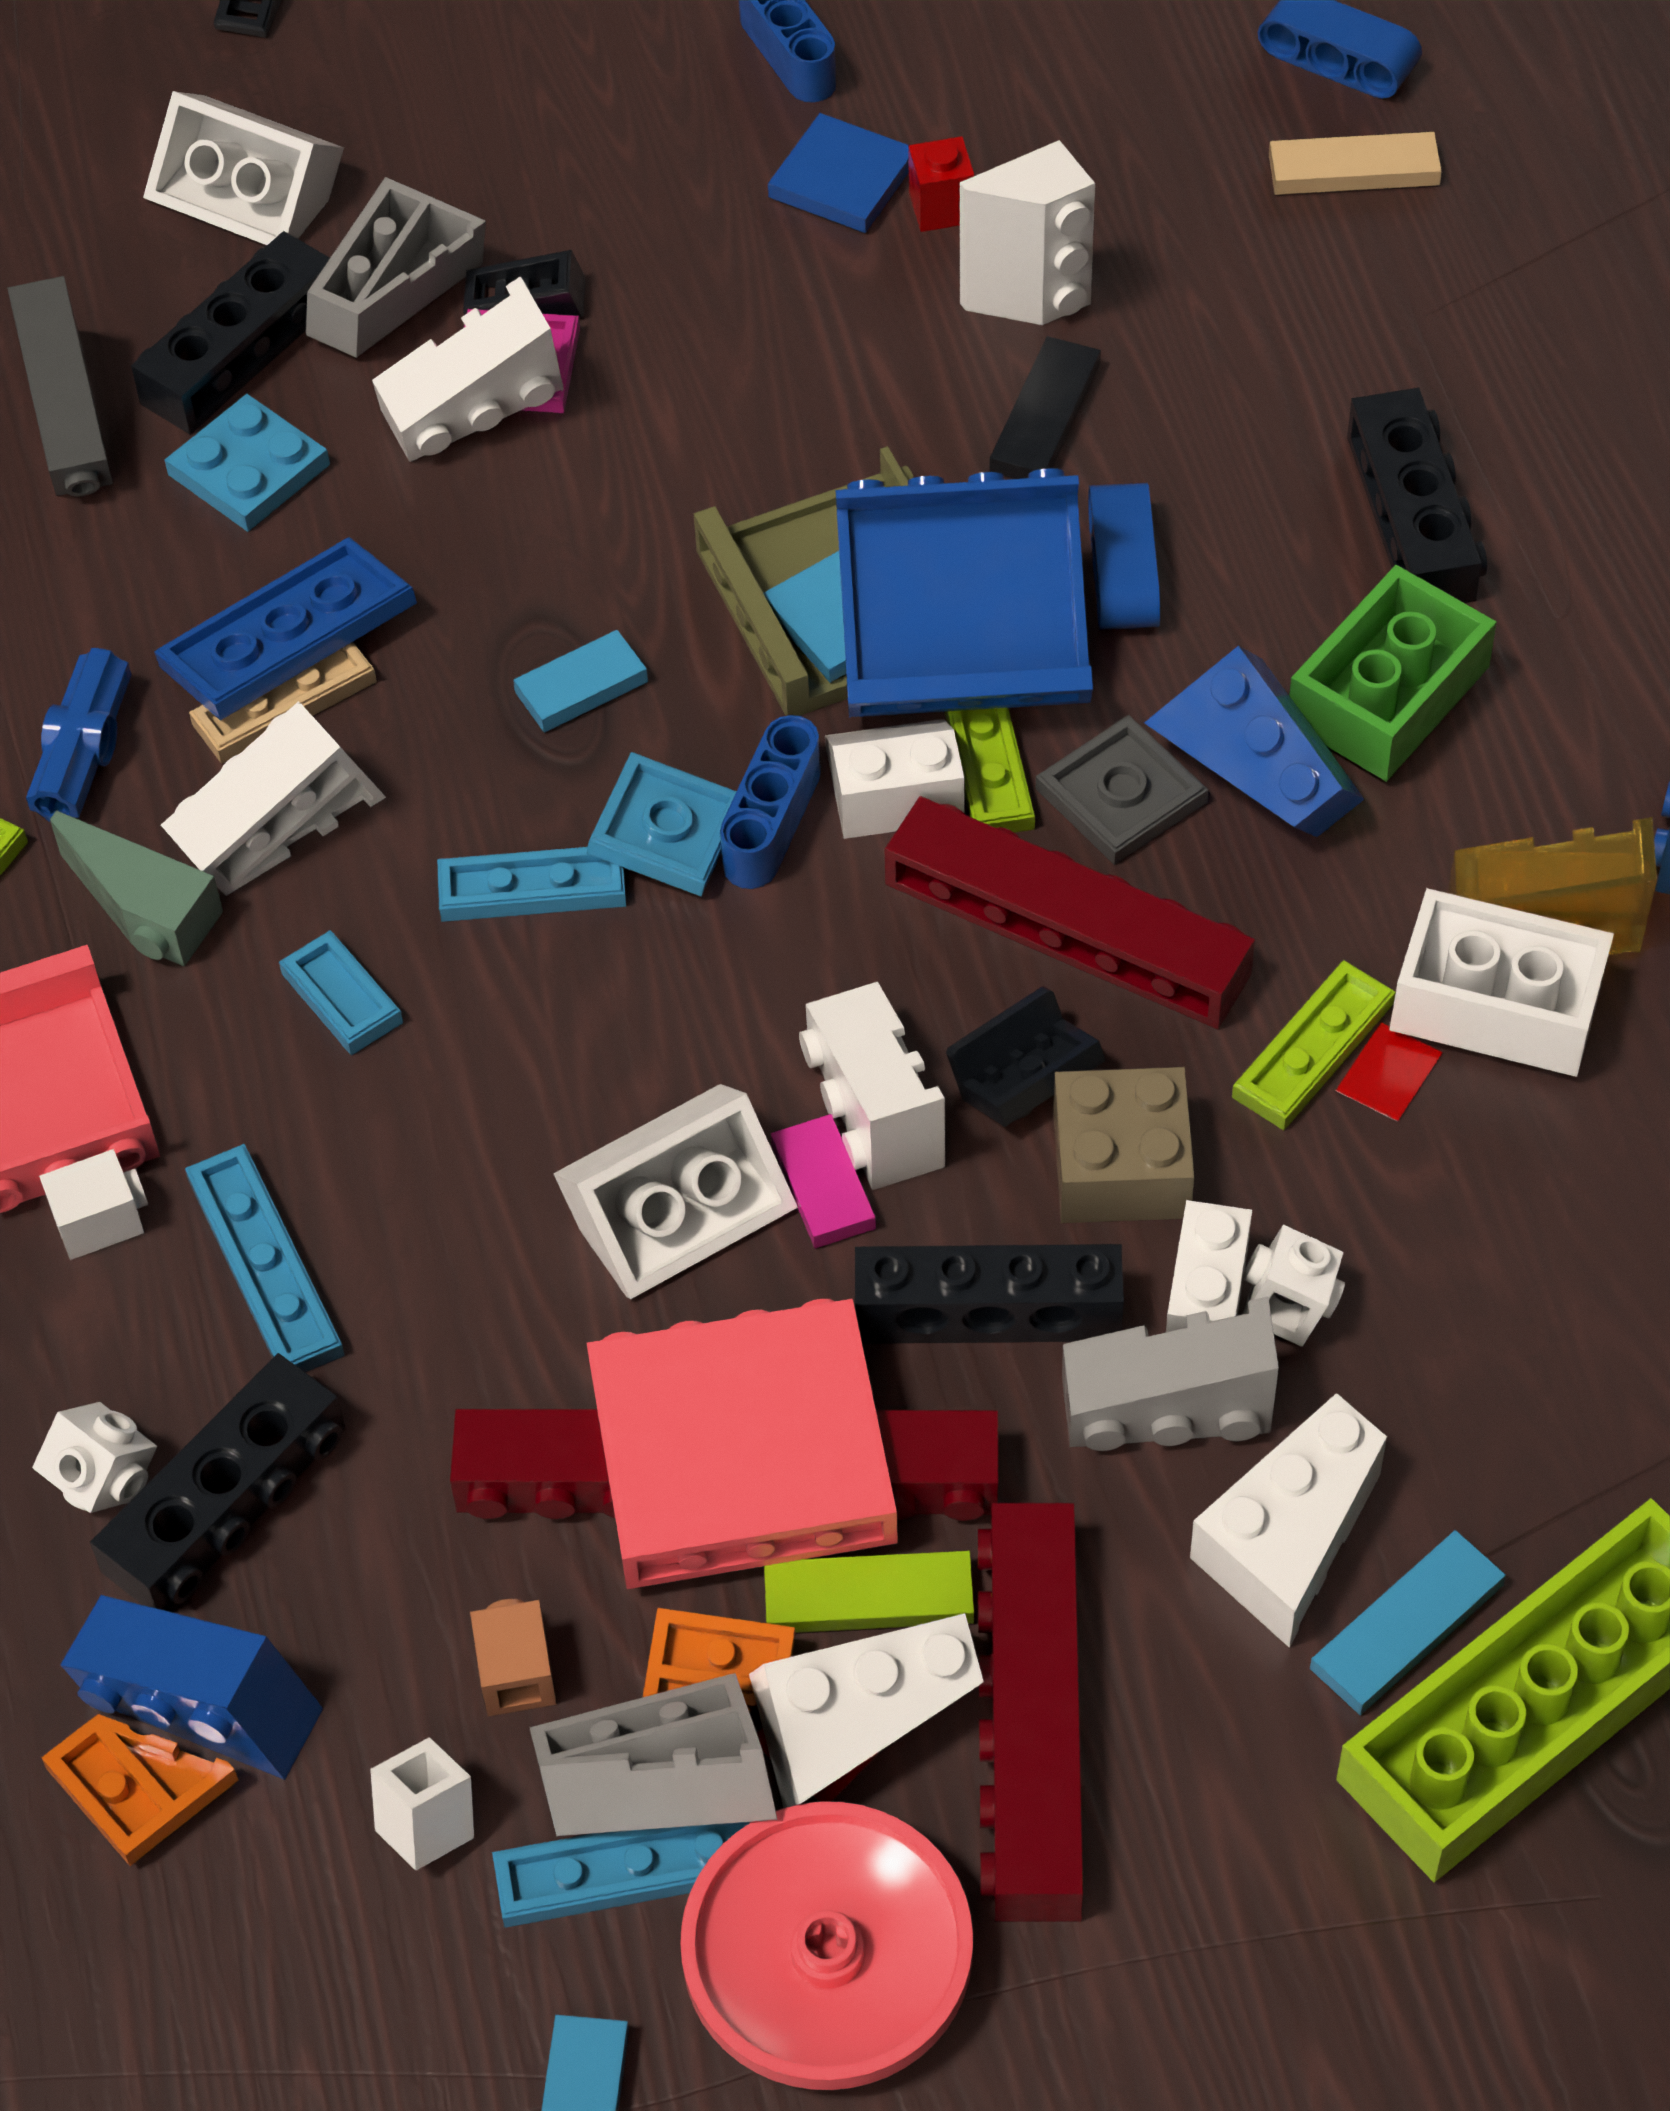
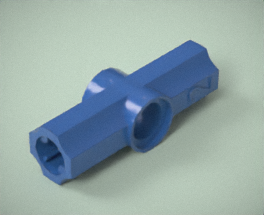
(79, 734)

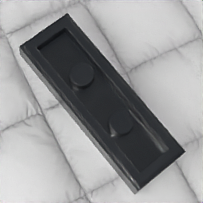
(1045, 408)

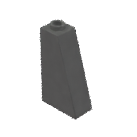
(60, 387)

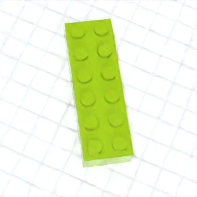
(1521, 1700)

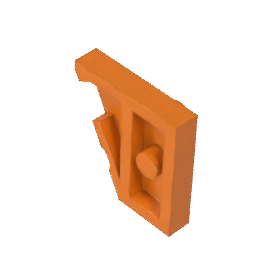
(705, 1647)
(134, 1783)

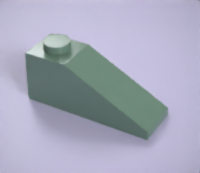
(149, 896)

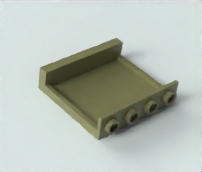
(765, 552)

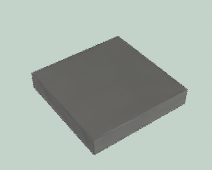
(1121, 789)

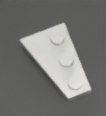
(472, 378)
(268, 799)
(875, 1086)
(1289, 1516)
(856, 1698)

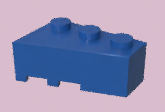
(1259, 741)

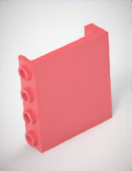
(62, 1077)
(741, 1443)

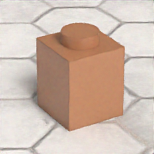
(512, 1656)

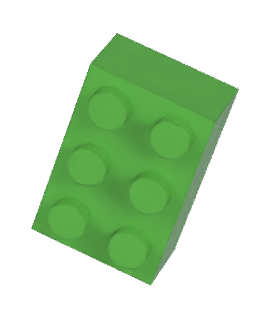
(1392, 671)

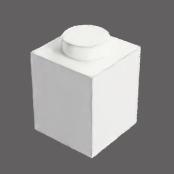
(94, 1203)
(422, 1803)

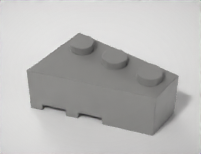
(391, 267)
(1173, 1384)
(656, 1763)

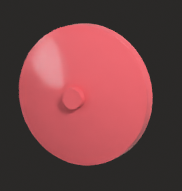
(827, 1945)

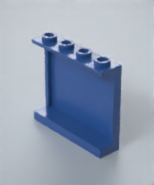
(963, 594)

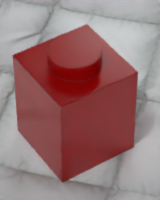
(935, 181)

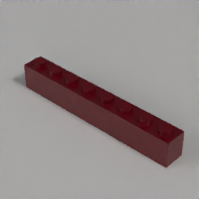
(558, 1467)

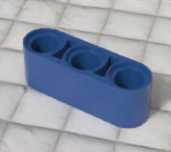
(1341, 44)
(793, 45)
(1123, 556)
(770, 802)

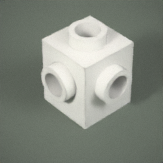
(1298, 1279)
(95, 1457)

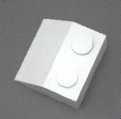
(887, 769)

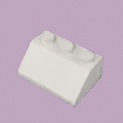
(240, 169)
(1028, 237)
(1501, 982)
(677, 1189)

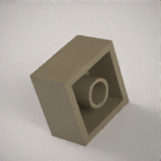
(1122, 1144)

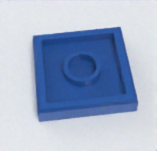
(841, 173)

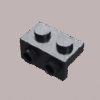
(1014, 1057)

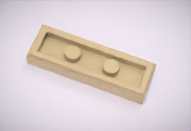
(1354, 163)
(314, 688)

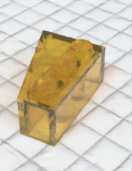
(1583, 881)

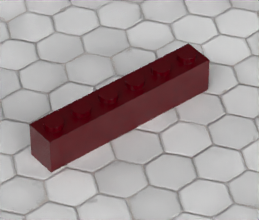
(1069, 911)
(1034, 1714)

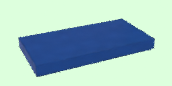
(285, 627)

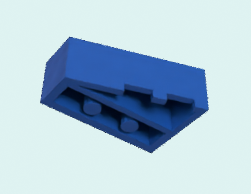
(194, 1682)

